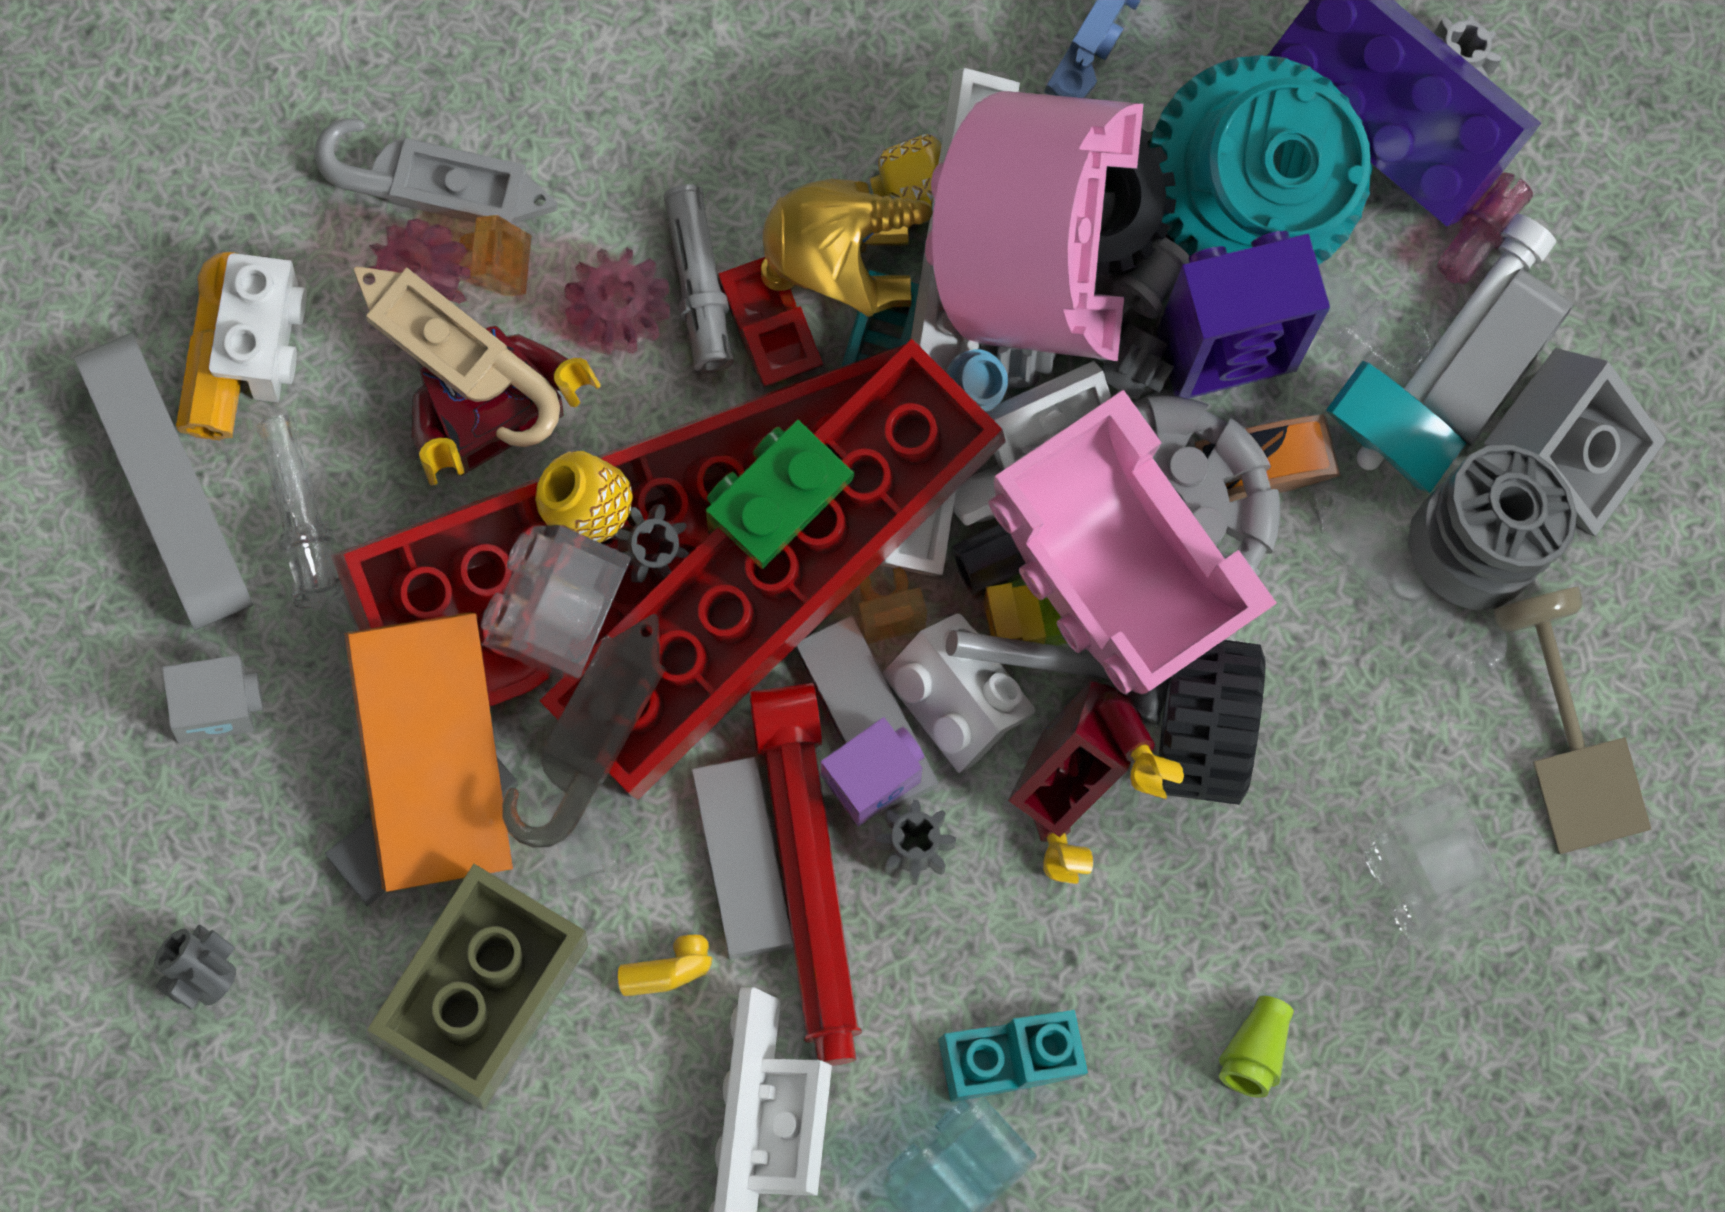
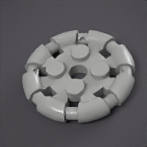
(1203, 480)

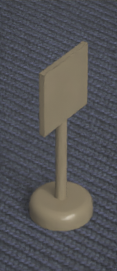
(1591, 789)

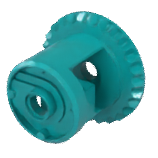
(1262, 153)

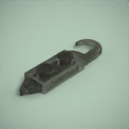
(592, 730)

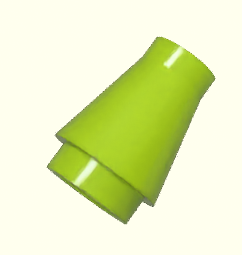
(1257, 1050)

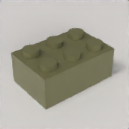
(478, 987)

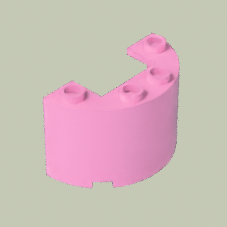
(1024, 221)
(1122, 550)

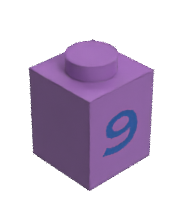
(873, 769)

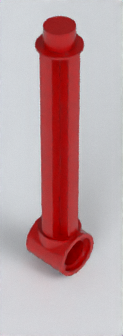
(787, 735)

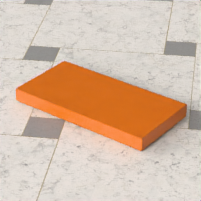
(428, 750)

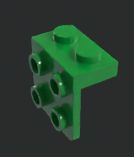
(777, 493)

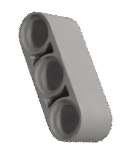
(1497, 355)

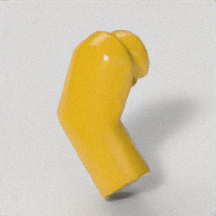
(664, 975)

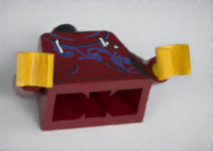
(463, 432)
(1077, 763)

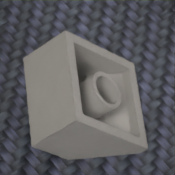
(1587, 428)

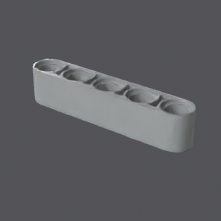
(163, 481)

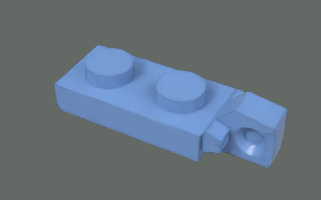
(1095, 37)

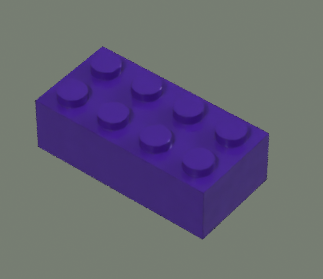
(1424, 108)
(1242, 314)

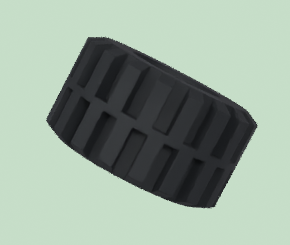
(1137, 210)
(1214, 722)

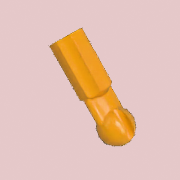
(207, 401)

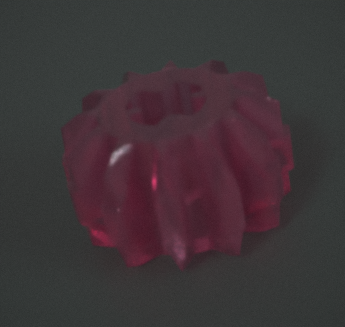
(428, 250)
(599, 315)

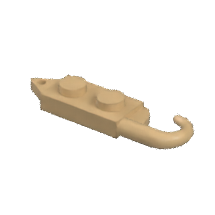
(455, 347)

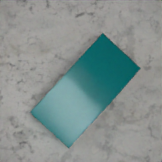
(1396, 426)
(1012, 1055)

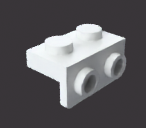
(255, 324)
(956, 699)

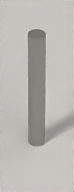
(1023, 654)

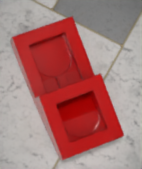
(769, 325)

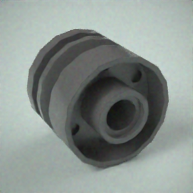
(1492, 527)

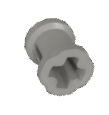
(1151, 278)

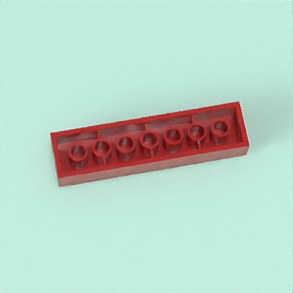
(729, 622)

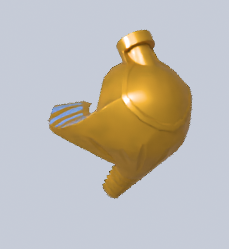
(817, 237)

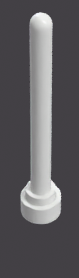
(1523, 245)

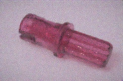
(1483, 229)

